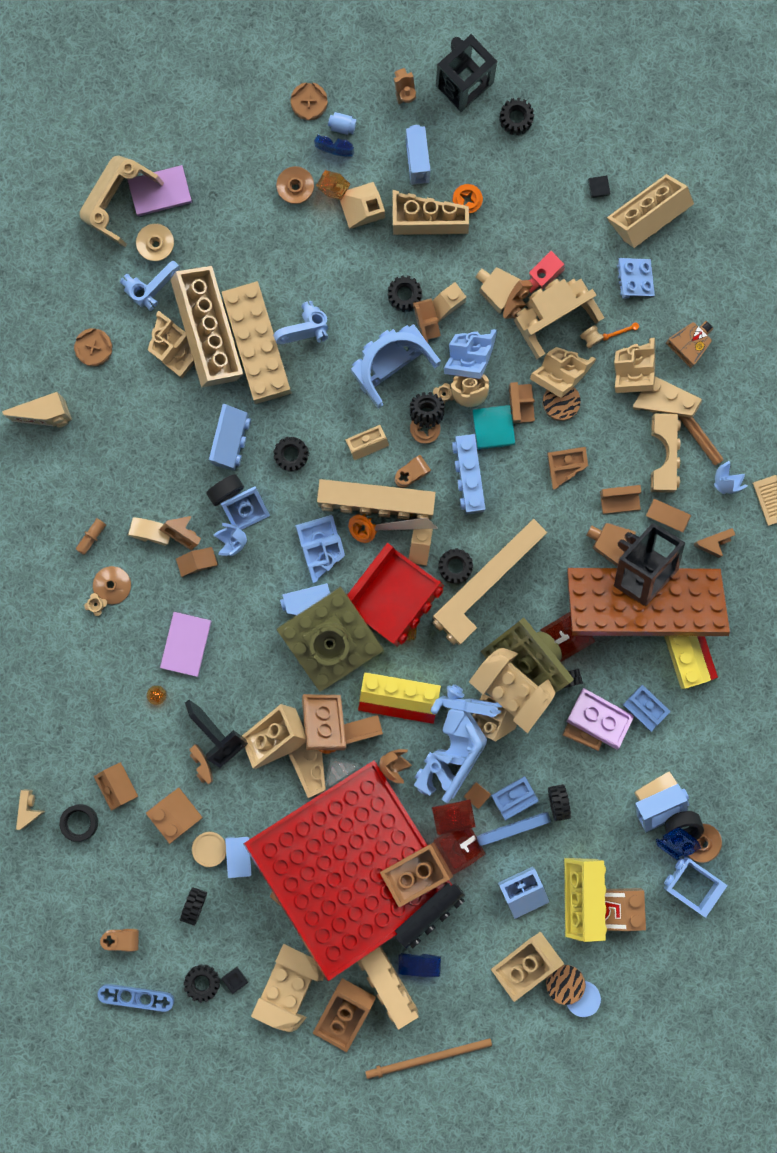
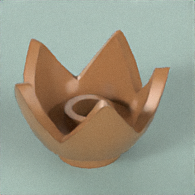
(392, 764)

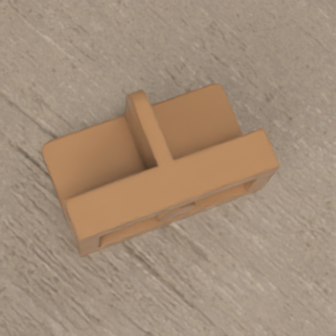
(427, 319)
(521, 402)

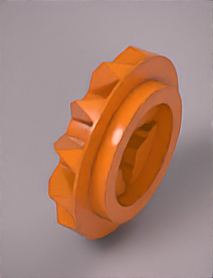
(464, 191)
(355, 525)

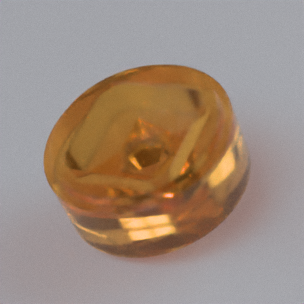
(156, 695)

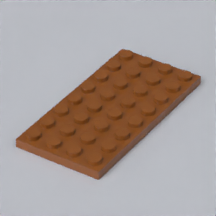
(686, 606)

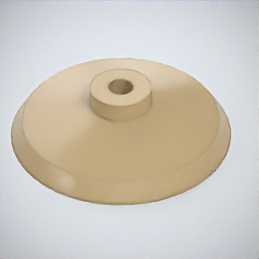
(209, 849)

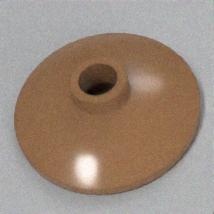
(293, 176)
(121, 582)
(713, 848)

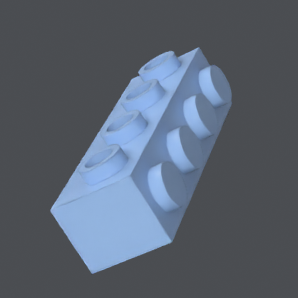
(469, 472)

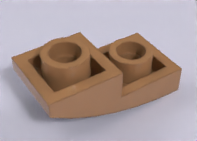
(514, 302)
(668, 515)
(204, 770)

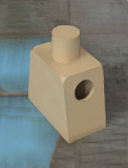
(496, 287)

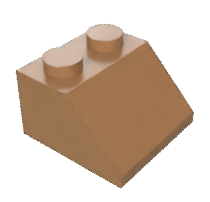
(174, 815)

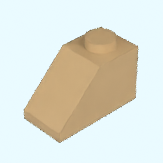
(448, 301)

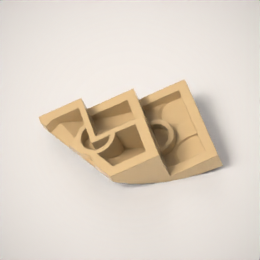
(171, 345)
(635, 368)
(561, 371)

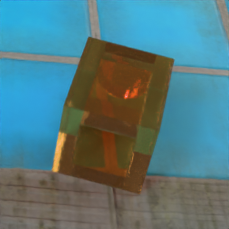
(333, 184)

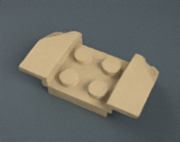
(512, 688)
(286, 990)

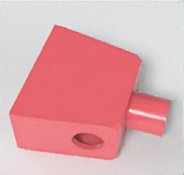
(551, 266)

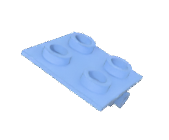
(635, 277)

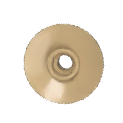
(151, 234)

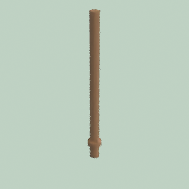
(380, 1071)

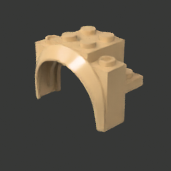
(553, 304)

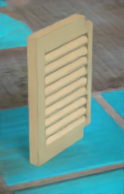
(767, 495)

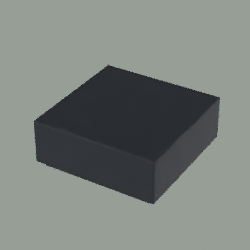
(599, 186)
(234, 980)

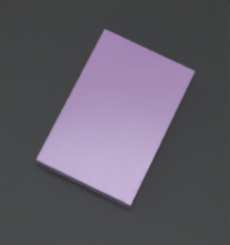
(152, 197)
(185, 644)
(600, 718)

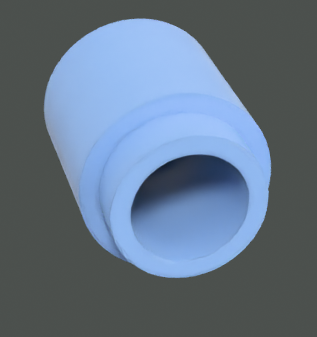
(342, 123)

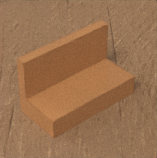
(620, 499)
(362, 729)
(115, 786)

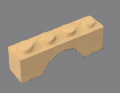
(665, 429)

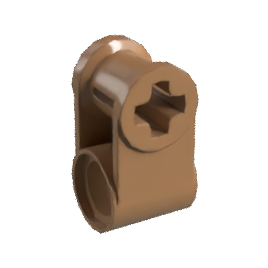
(414, 470)
(124, 940)

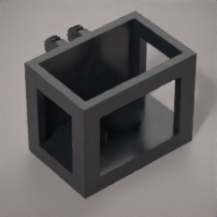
(456, 62)
(641, 569)

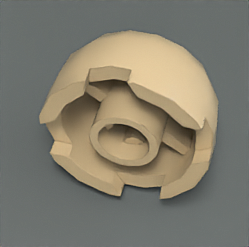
(470, 391)

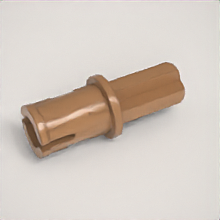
(90, 536)

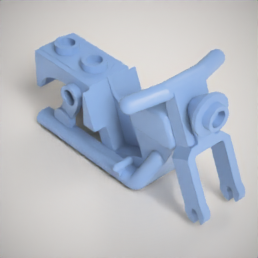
(465, 738)

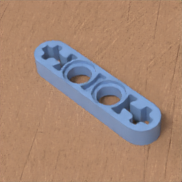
(514, 828)
(135, 1000)

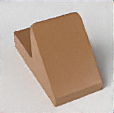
(177, 530)
(711, 544)

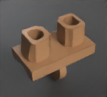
(404, 86)

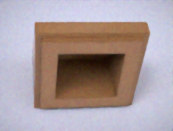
(477, 795)

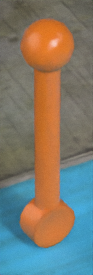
(634, 326)

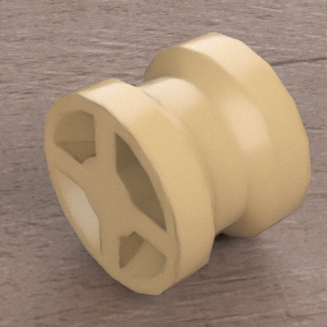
(591, 336)

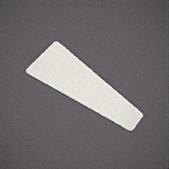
(423, 523)

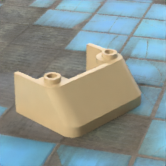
(94, 208)

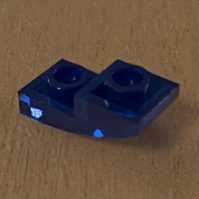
(339, 148)
(421, 966)

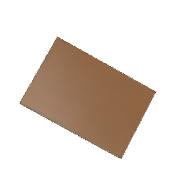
(323, 722)

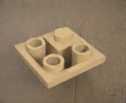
(362, 205)
(497, 726)

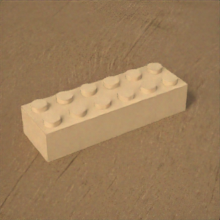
(206, 326)
(256, 342)
(375, 499)

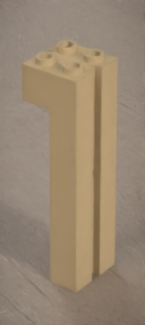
(452, 616)

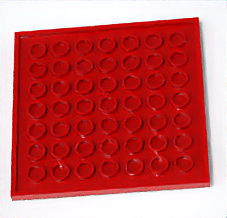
(329, 864)

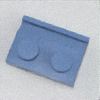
(646, 708)
(514, 798)

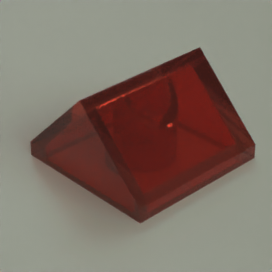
(453, 817)

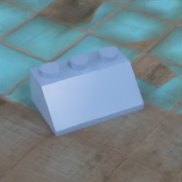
(229, 437)

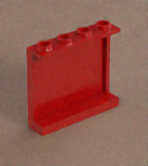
(394, 595)

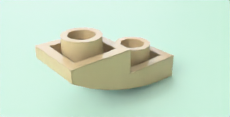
(147, 530)
(655, 786)

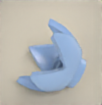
(728, 483)
(233, 538)

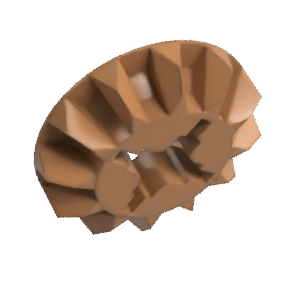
(421, 437)

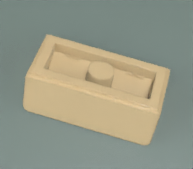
(367, 442)

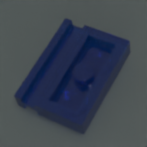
(678, 843)

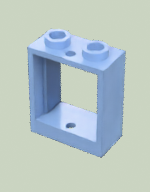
(417, 155)
(659, 807)
(710, 898)

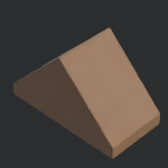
(196, 561)

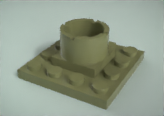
(334, 620)
(536, 657)

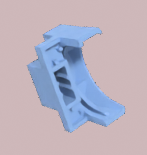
(388, 356)

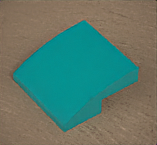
(493, 427)

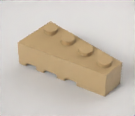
(427, 216)
(389, 987)

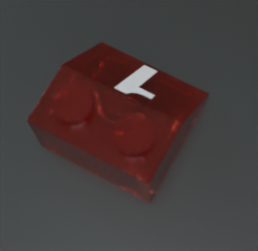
(561, 633)
(459, 849)

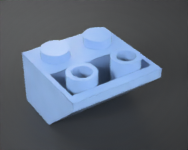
(523, 892)

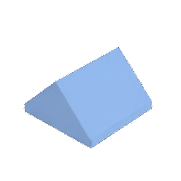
(245, 508)

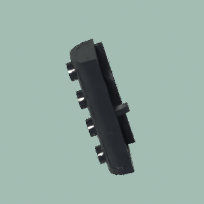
(433, 910)

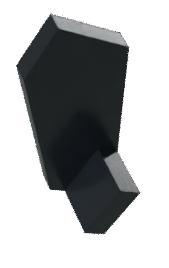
(226, 746)

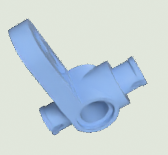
(132, 286)
(314, 326)

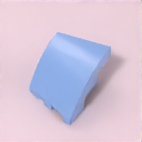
(470, 354)
(319, 545)

